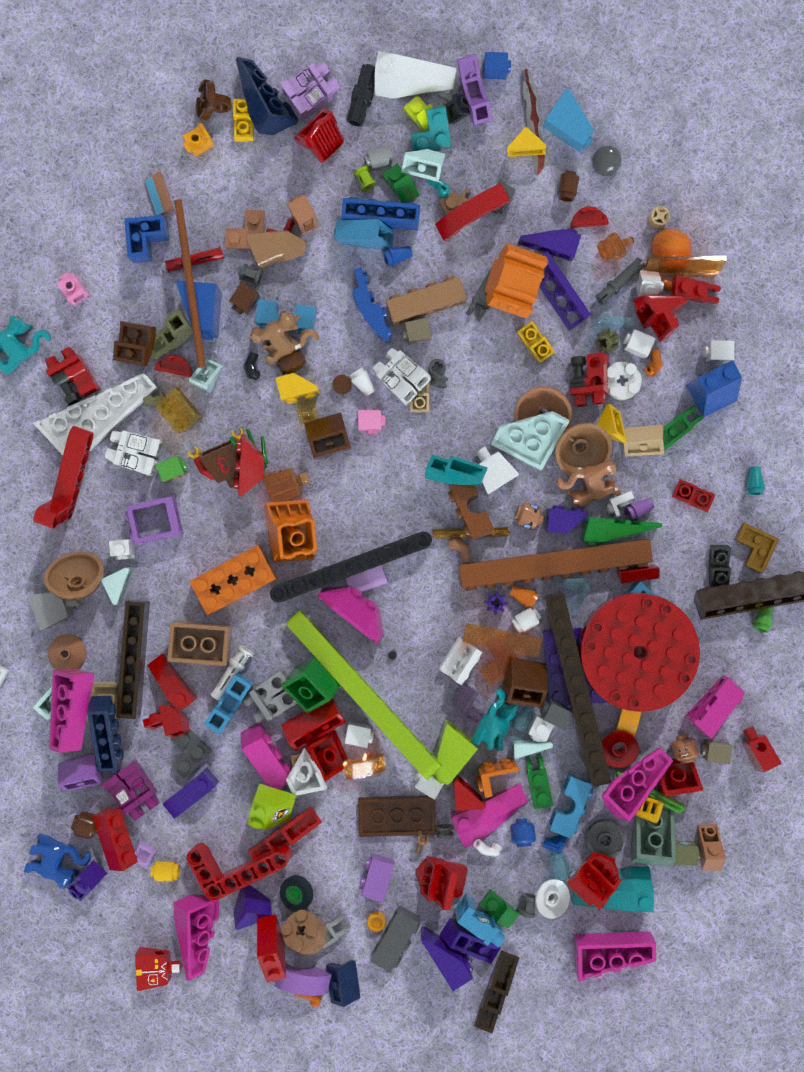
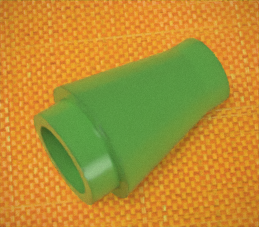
(763, 620)

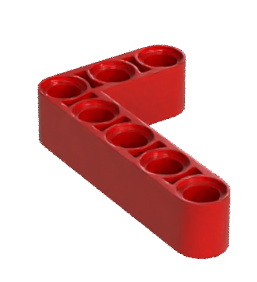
(68, 481)
(238, 873)

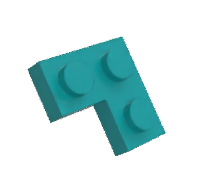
(437, 134)

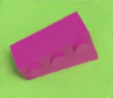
(715, 706)
(265, 756)

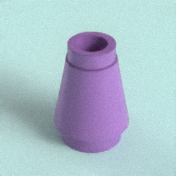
(636, 510)

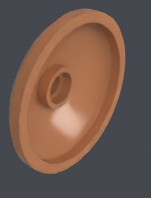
(543, 397)

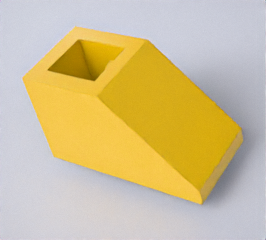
(294, 387)

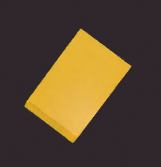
(526, 145)
(612, 423)

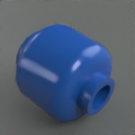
(522, 833)

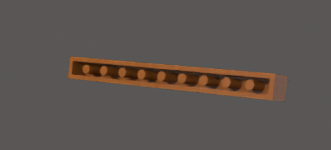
(555, 563)

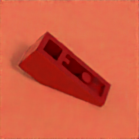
(171, 683)

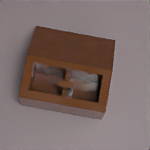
(327, 436)
(525, 683)

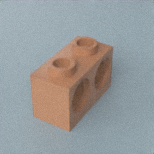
(303, 214)

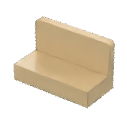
(644, 440)

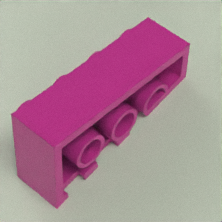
(611, 952)

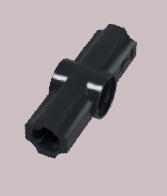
(361, 95)

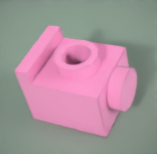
(77, 292)

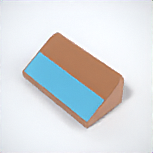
(159, 194)

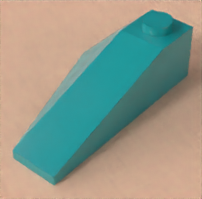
(632, 894)

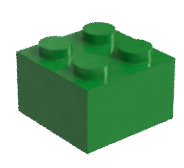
(310, 685)

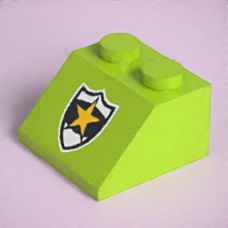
(270, 807)

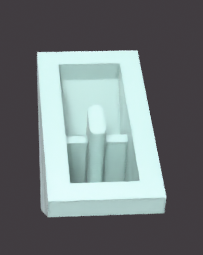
(207, 376)
(117, 584)

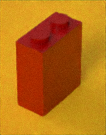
(271, 948)

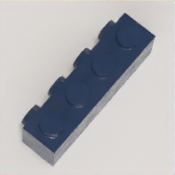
(104, 733)

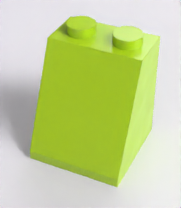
(452, 751)

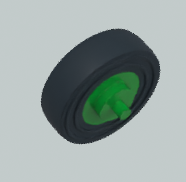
(296, 893)

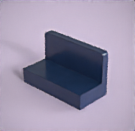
(343, 983)

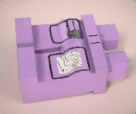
(309, 90)

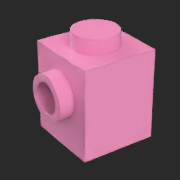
(370, 421)

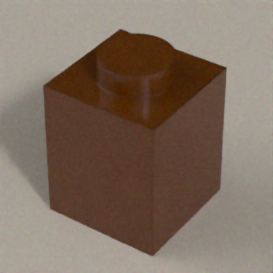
(244, 299)

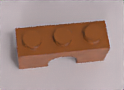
(475, 524)

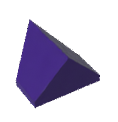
(250, 906)

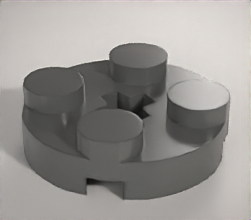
(607, 828)

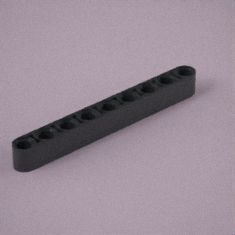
(307, 586)

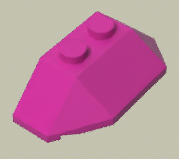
(355, 609)

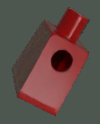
(763, 758)

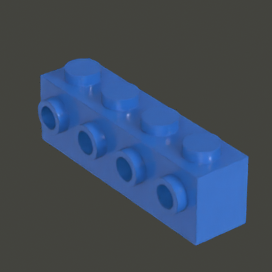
(390, 213)

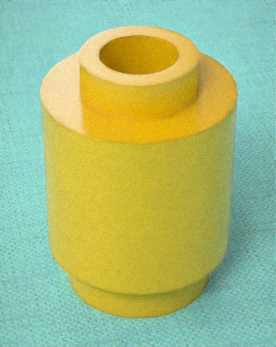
(165, 871)

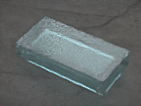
(613, 322)

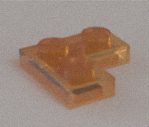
(497, 667)

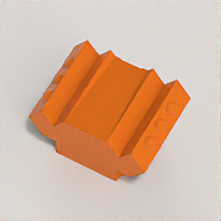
(515, 280)
(291, 531)

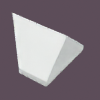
(305, 776)

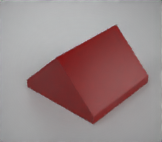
(328, 754)
(679, 779)
(465, 796)

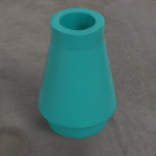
(755, 481)

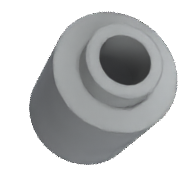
(378, 157)

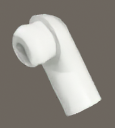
(486, 850)

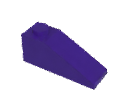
(558, 243)
(191, 793)
(466, 942)

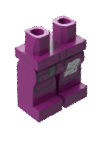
(130, 789)

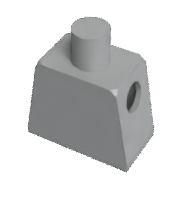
(50, 609)

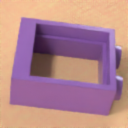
(173, 515)

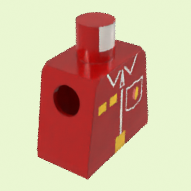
(154, 968)

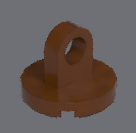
(211, 101)

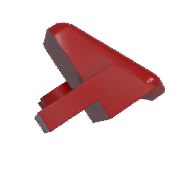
(321, 136)
(659, 313)
(595, 879)
(441, 880)

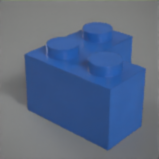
(140, 234)

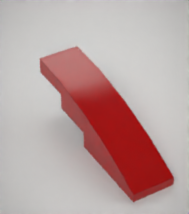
(288, 833)

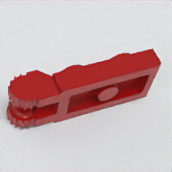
(694, 290)

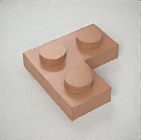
(253, 224)

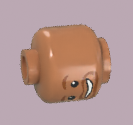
(685, 749)

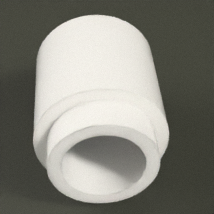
(526, 620)

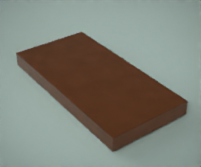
(396, 816)

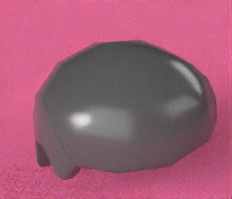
(606, 160)

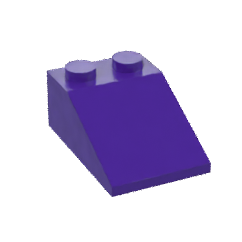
(452, 964)

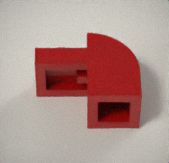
(172, 721)

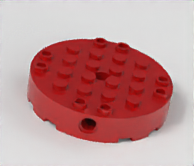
(667, 656)

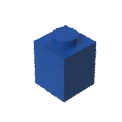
(496, 65)

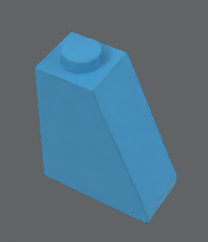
(569, 122)
(364, 233)

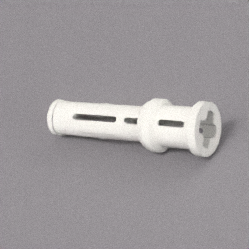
(236, 663)

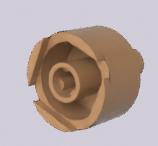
(304, 932)

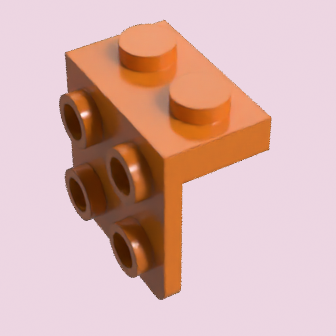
(488, 770)

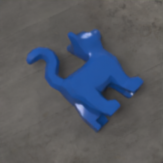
(53, 856)

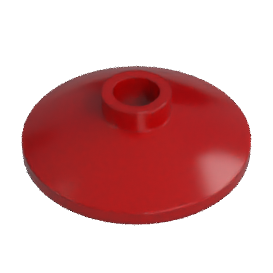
(626, 754)

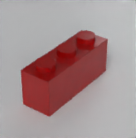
(312, 725)
(115, 839)

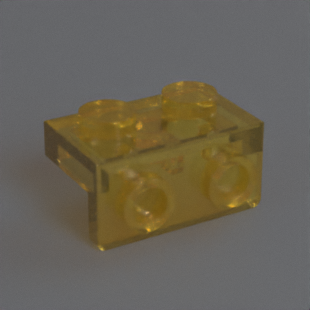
(178, 411)

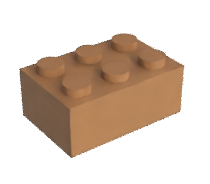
(199, 643)

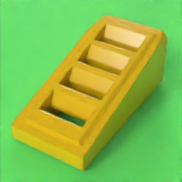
(647, 815)

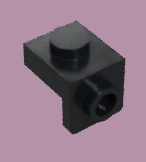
(457, 108)

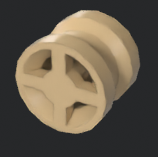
(659, 213)

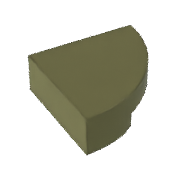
(152, 400)

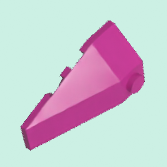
(634, 785)
(482, 822)
(194, 924)

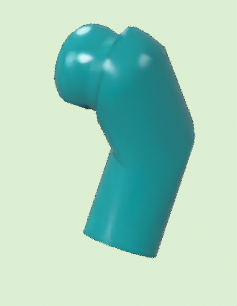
(441, 188)

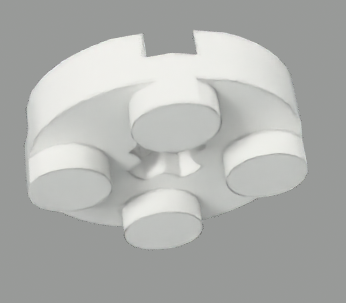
(630, 373)

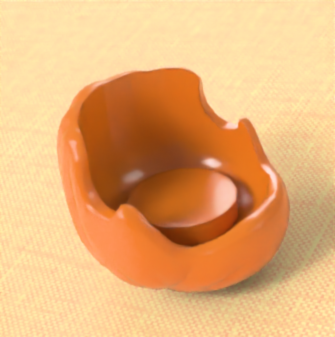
(671, 243)

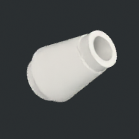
(362, 381)

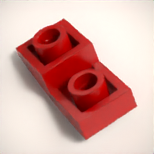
(693, 495)

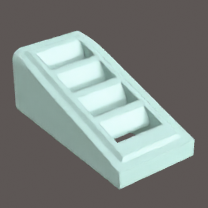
(526, 747)

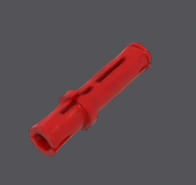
(173, 264)

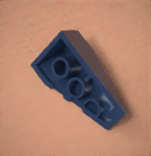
(264, 106)

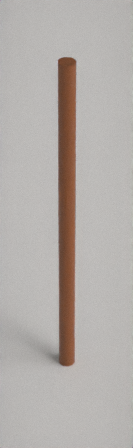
(189, 283)

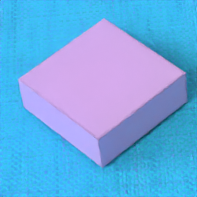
(144, 854)

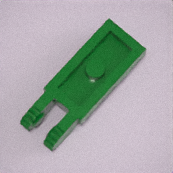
(679, 427)
(539, 783)

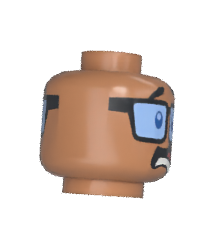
(528, 516)

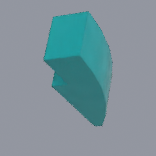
(454, 471)

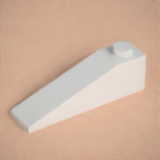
(406, 76)

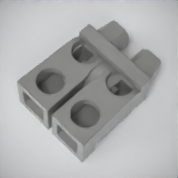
(266, 699)

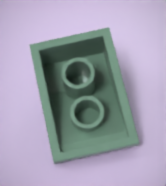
(654, 842)

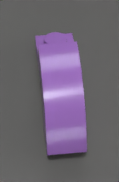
(473, 89)
(304, 981)

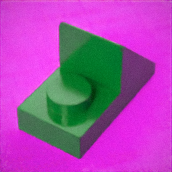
(400, 184)
(499, 909)

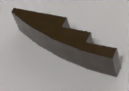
(496, 991)

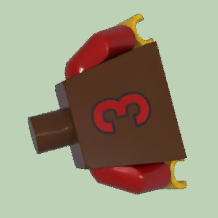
(218, 461)

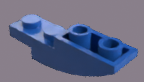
(372, 313)

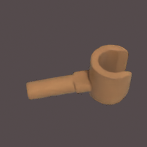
(421, 841)

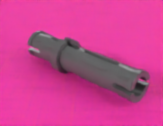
(613, 287)

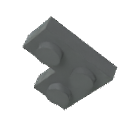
(194, 753)

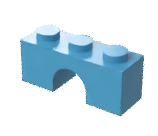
(268, 311)
(229, 703)
(566, 821)

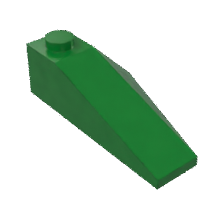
(605, 529)

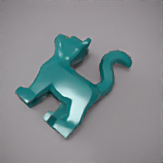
(14, 348)
(494, 728)

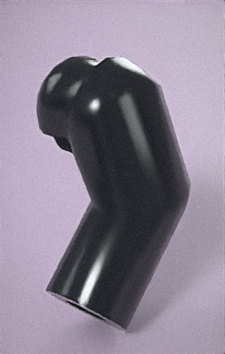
(249, 367)

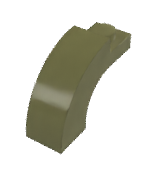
(172, 335)

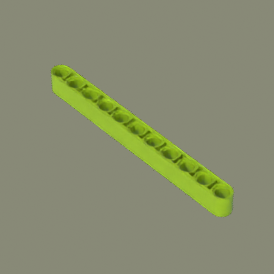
(364, 695)

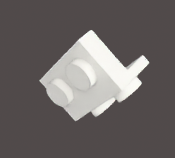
(460, 661)

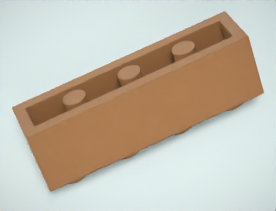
(426, 301)

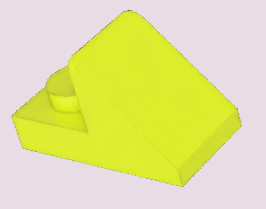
(417, 112)

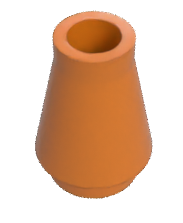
(524, 596)

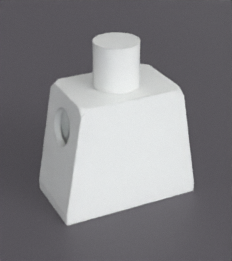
(498, 470)

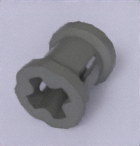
(251, 274)
(528, 905)

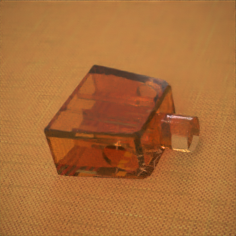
(284, 484)

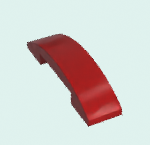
(472, 210)

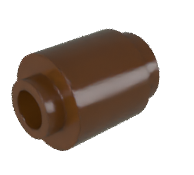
(568, 186)
(291, 362)

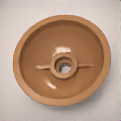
(594, 447)
(74, 576)

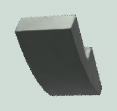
(719, 565)

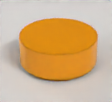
(376, 921)

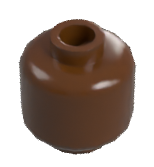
(83, 825)

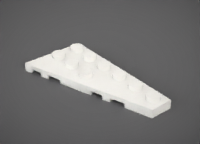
(97, 413)

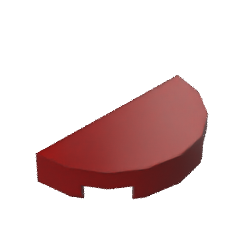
(589, 217)
(174, 365)

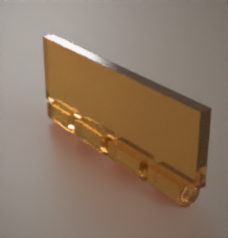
(687, 265)

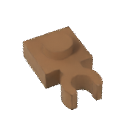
(453, 201)

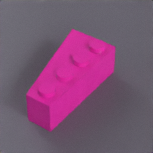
(69, 708)

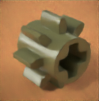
(607, 340)

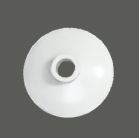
(557, 903)

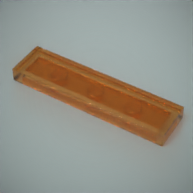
(502, 640)

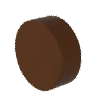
(342, 384)

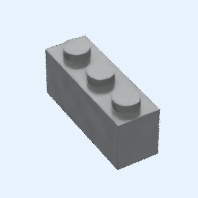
(395, 939)

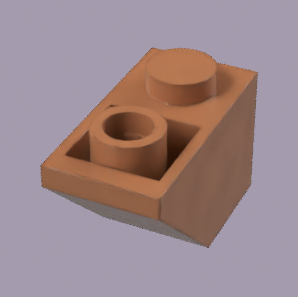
(711, 848)

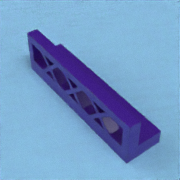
(566, 291)

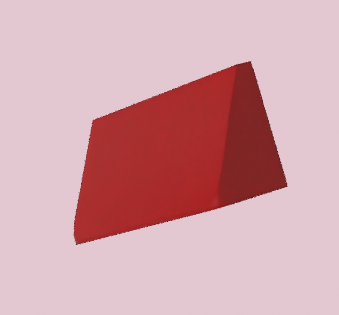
(639, 574)

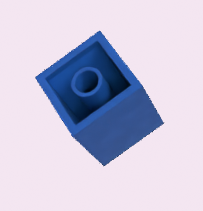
(208, 304)
(716, 388)

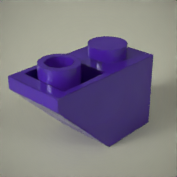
(563, 520)
(86, 880)

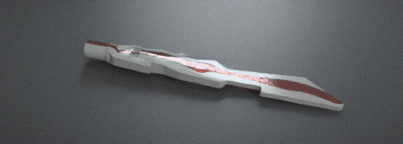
(533, 118)

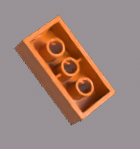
(231, 592)

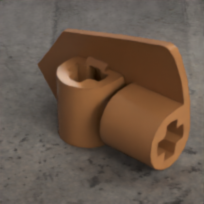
(275, 247)

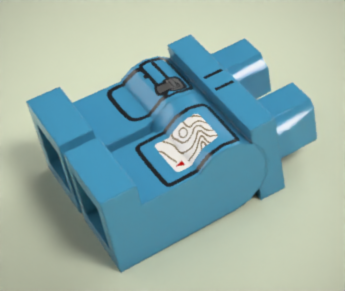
(478, 922)

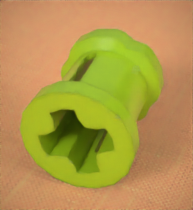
(365, 178)

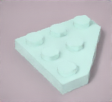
(531, 438)

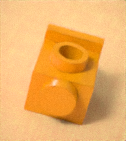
(200, 146)

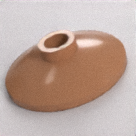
(75, 648)

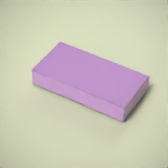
(368, 579)

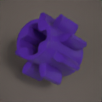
(499, 606)

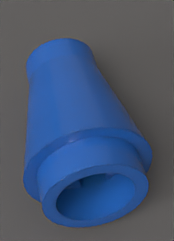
(396, 255)

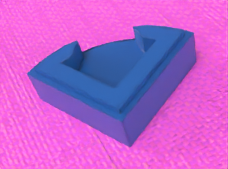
(555, 843)

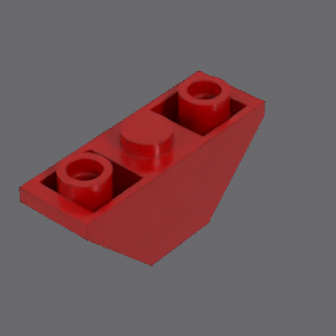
(249, 465)

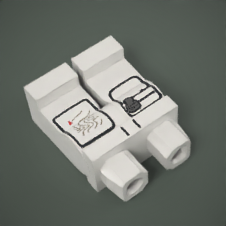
(398, 369)
(128, 451)

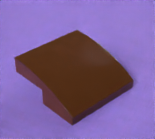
(134, 343)

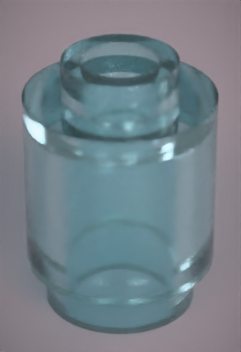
(560, 865)

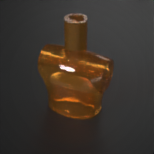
(613, 247)

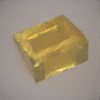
(306, 411)

